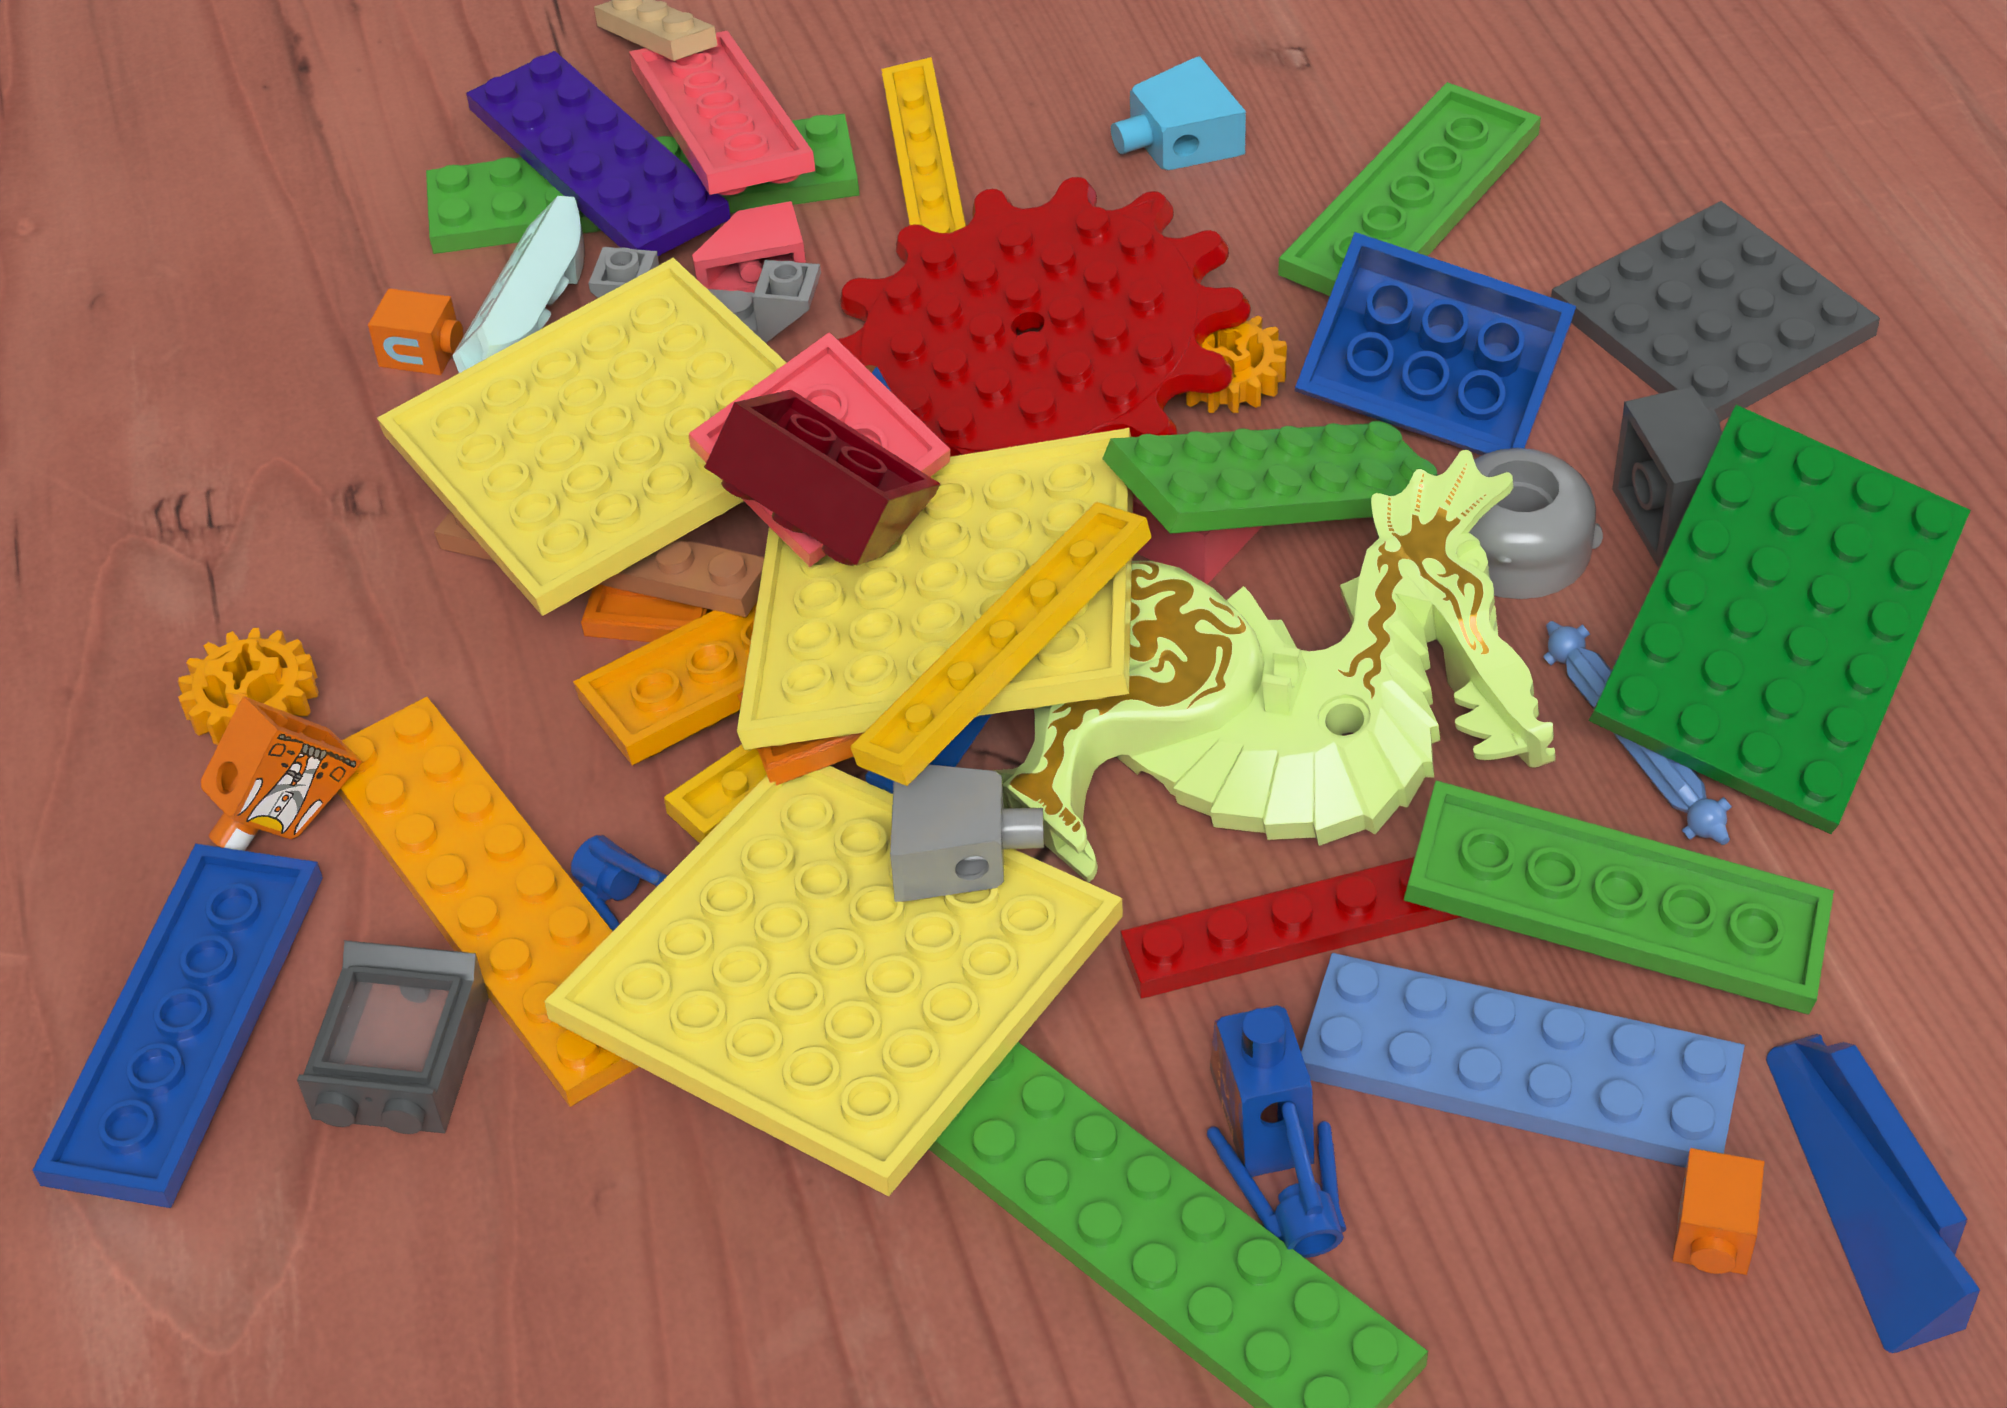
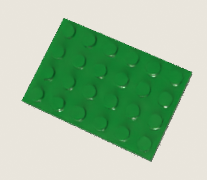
(1781, 619)

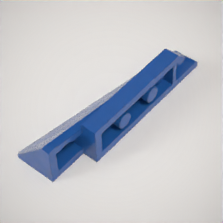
(1879, 1192)

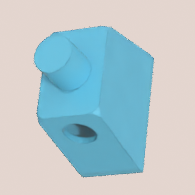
(1183, 118)

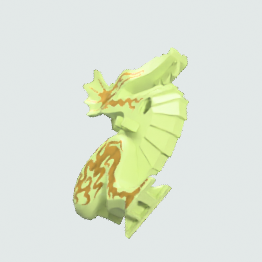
(1257, 726)

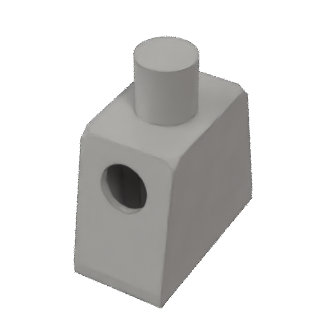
(954, 832)

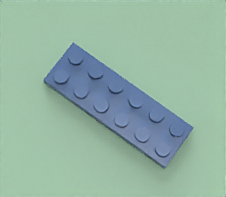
(1521, 1061)

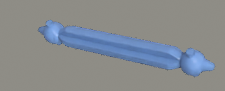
(1675, 781)

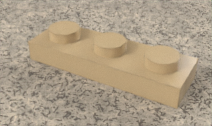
(656, 27)

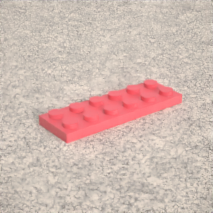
(723, 117)

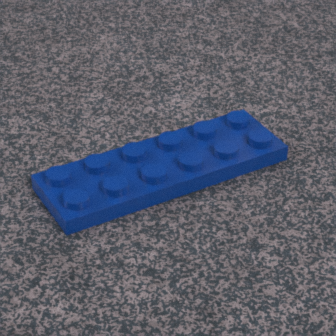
(179, 1027)

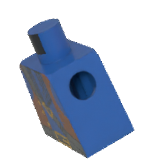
(1252, 1067)

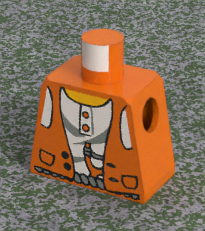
(273, 774)

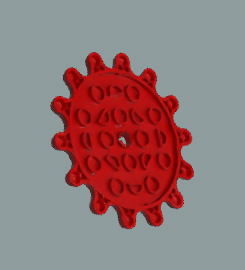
(1113, 305)

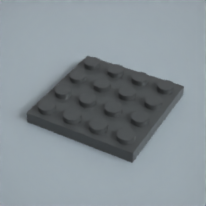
(1716, 311)

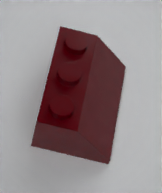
(818, 476)

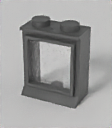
(395, 1038)

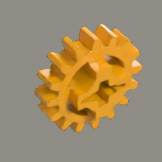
(1245, 349)
(249, 667)

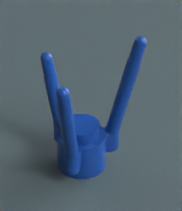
(609, 874)
(1306, 1216)

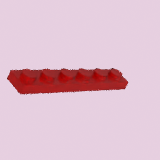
(1274, 928)

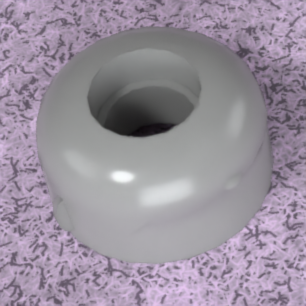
(1540, 531)

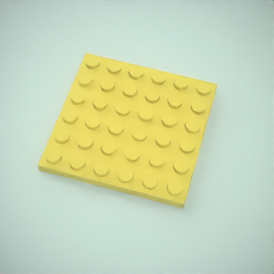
(577, 437)
(849, 640)
(812, 998)

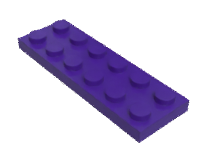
(597, 155)

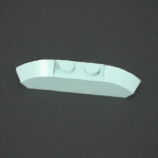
(534, 276)

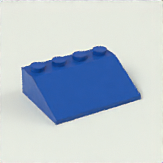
(1435, 348)

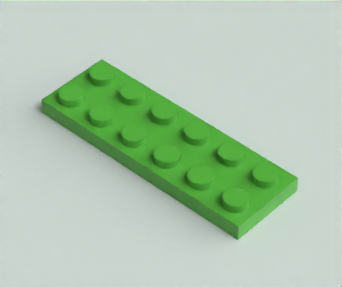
(1416, 183)
(1264, 474)
(1622, 897)

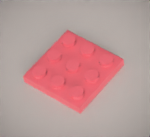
(851, 393)

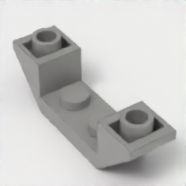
(778, 300)

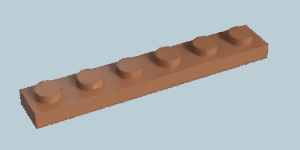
(678, 572)

